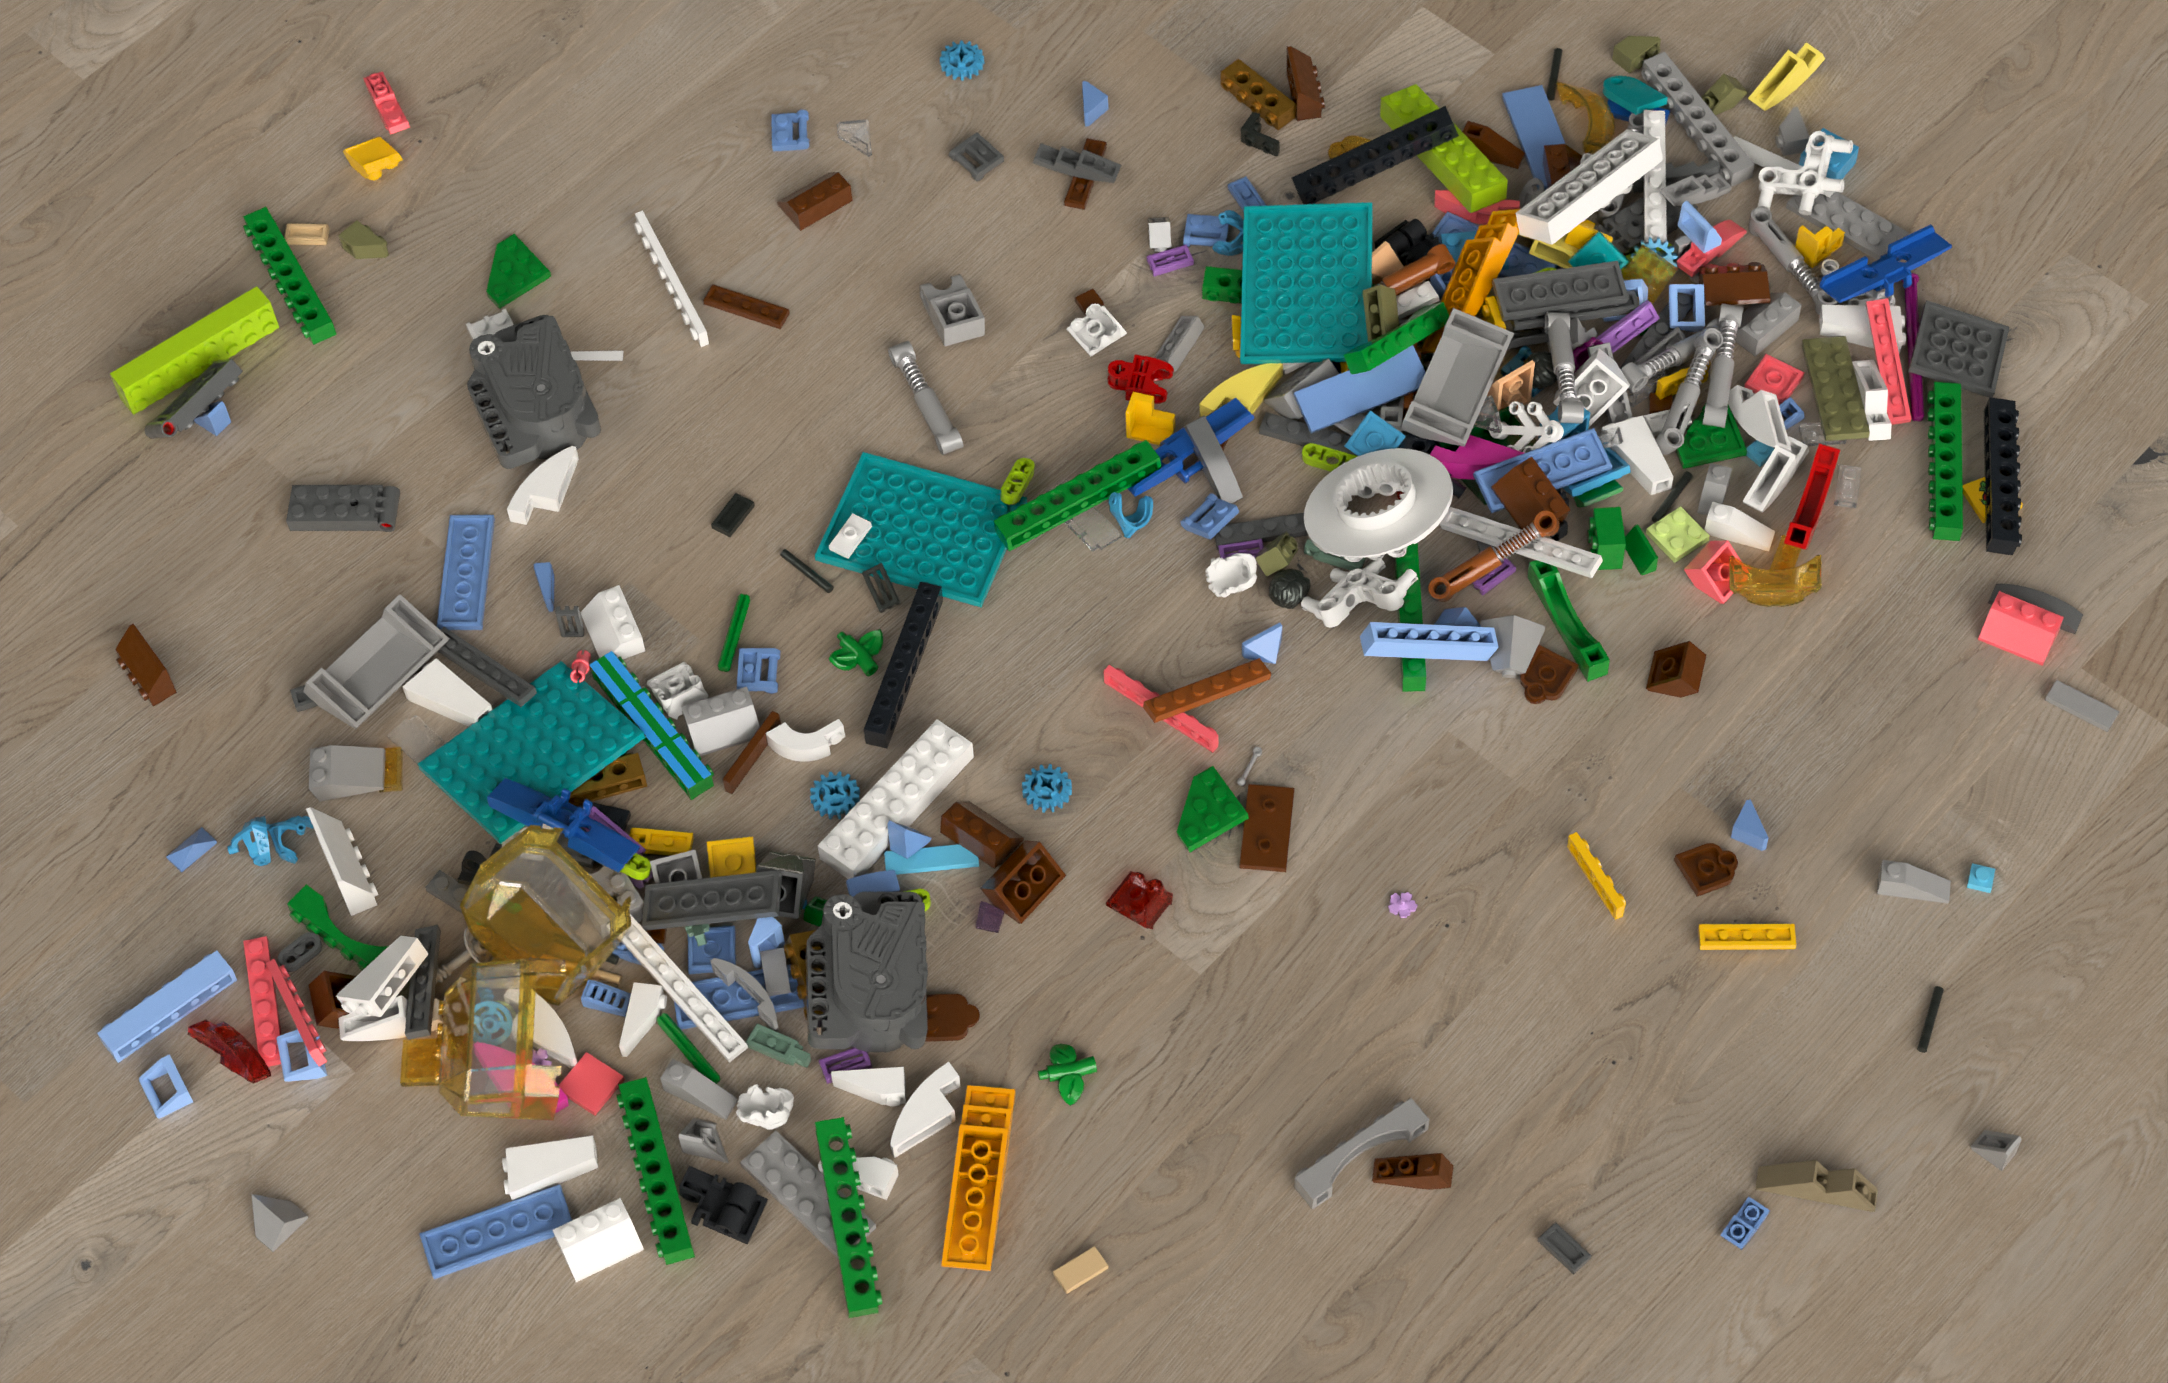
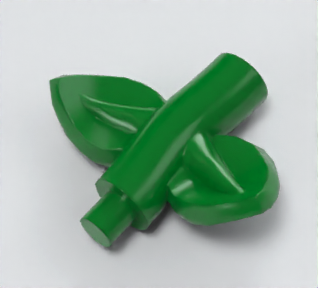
(858, 652)
(1068, 1071)

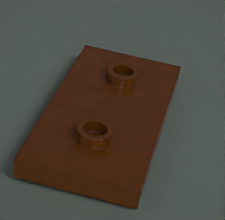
(1267, 829)

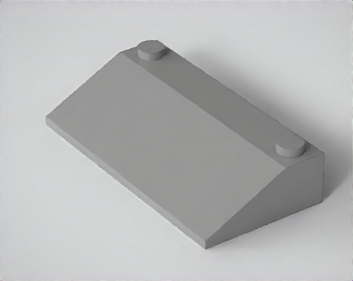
(1457, 379)
(376, 664)

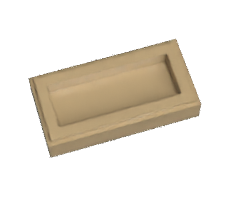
(306, 234)
(1080, 1270)

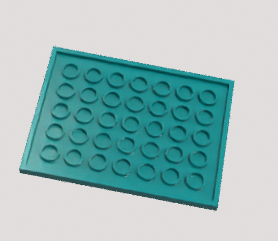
(1305, 281)
(921, 528)
(545, 745)

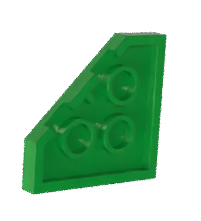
(514, 272)
(1710, 443)
(1208, 810)

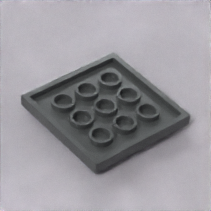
(1959, 349)

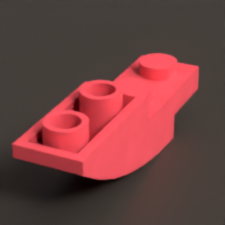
(386, 103)
(1448, 202)
(1695, 258)

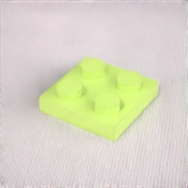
(1677, 534)

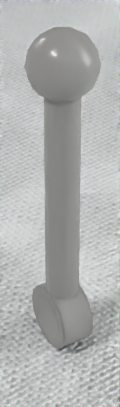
(1257, 751)

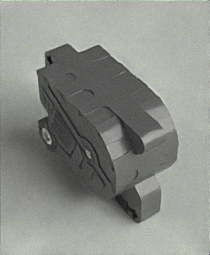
(530, 392)
(869, 973)

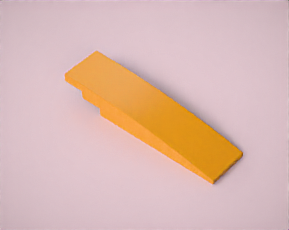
(1477, 267)
(978, 1178)

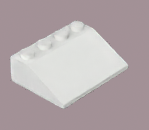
(344, 862)

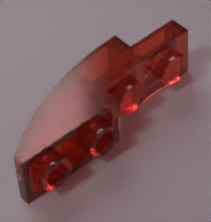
(234, 1048)

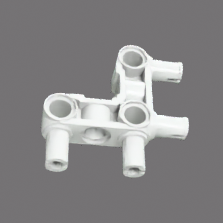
(1815, 169)
(1357, 587)

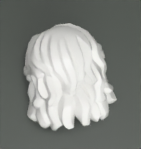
(1231, 574)
(765, 1109)

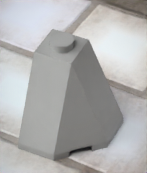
(1516, 643)

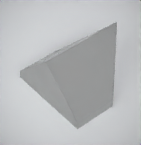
(702, 1140)
(275, 1220)

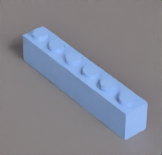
(1428, 641)
(167, 1006)

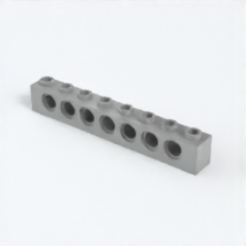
(1697, 119)

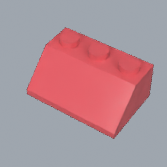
(2021, 628)

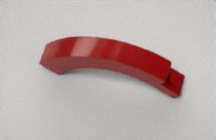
(1813, 498)

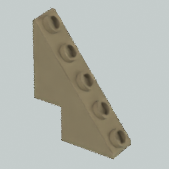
(1815, 1183)

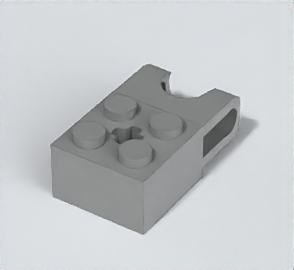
(953, 311)
(620, 888)

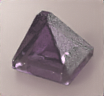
(989, 917)

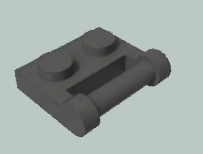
(981, 152)

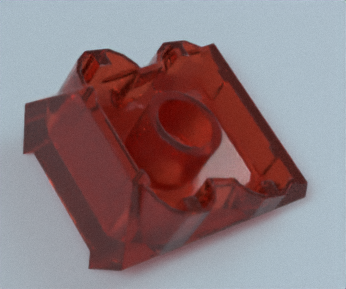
(1140, 899)

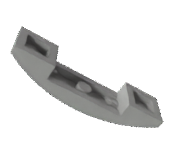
(730, 973)

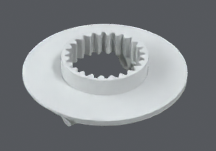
(1420, 510)

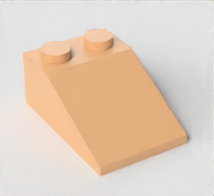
(1514, 387)

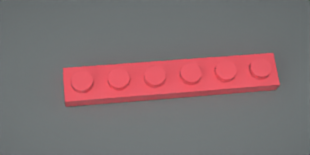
(1888, 359)
(1182, 722)
(263, 999)
(300, 1017)

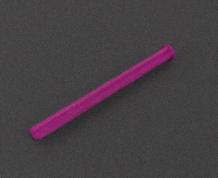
(1912, 324)

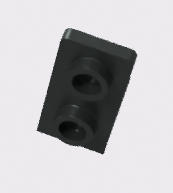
(1252, 137)

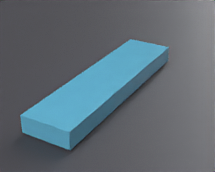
(931, 859)

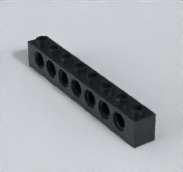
(1375, 156)
(2001, 476)
(903, 665)

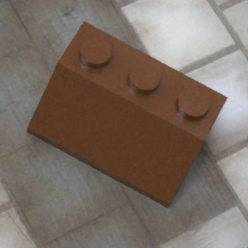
(1303, 85)
(1559, 161)
(817, 200)
(1735, 284)
(1527, 492)
(144, 667)
(979, 832)
(1023, 881)

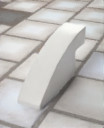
(1874, 399)
(1759, 416)
(1776, 475)
(544, 486)
(388, 1026)
(552, 1034)
(926, 1110)

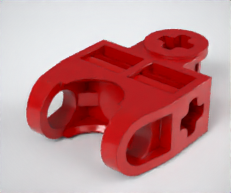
(1139, 377)

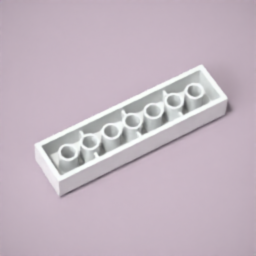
(1589, 186)
(896, 797)

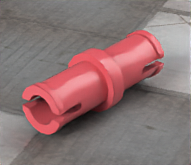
(580, 666)

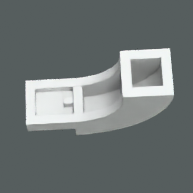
(805, 746)

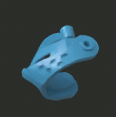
(1235, 246)
(1140, 517)
(277, 829)
(260, 848)

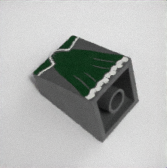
(796, 880)

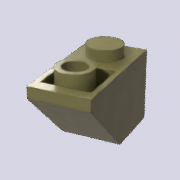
(1634, 50)
(1724, 94)
(362, 242)
(1277, 554)

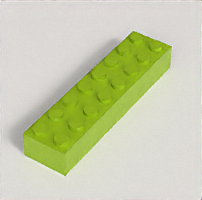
(1456, 162)
(194, 350)

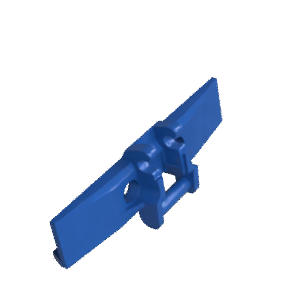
(1860, 278)
(1224, 423)
(536, 808)

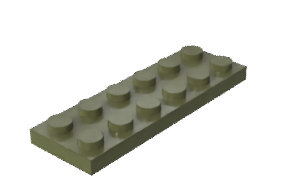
(1835, 388)

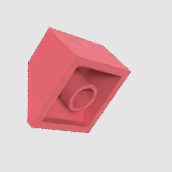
(1711, 570)

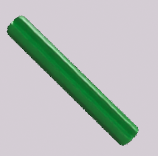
(734, 632)
(687, 1048)

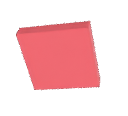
(1774, 378)
(591, 1083)

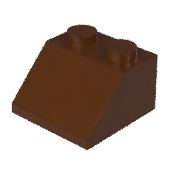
(1677, 670)
(323, 996)

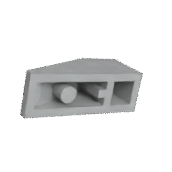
(1911, 882)
(697, 1089)

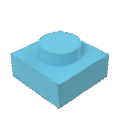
(1759, 452)
(1981, 878)

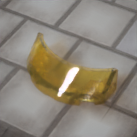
(1601, 120)
(1775, 586)

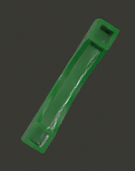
(1417, 327)
(1582, 645)
(312, 911)

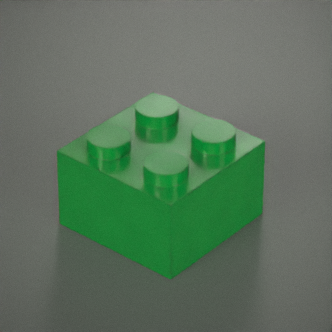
(1607, 537)

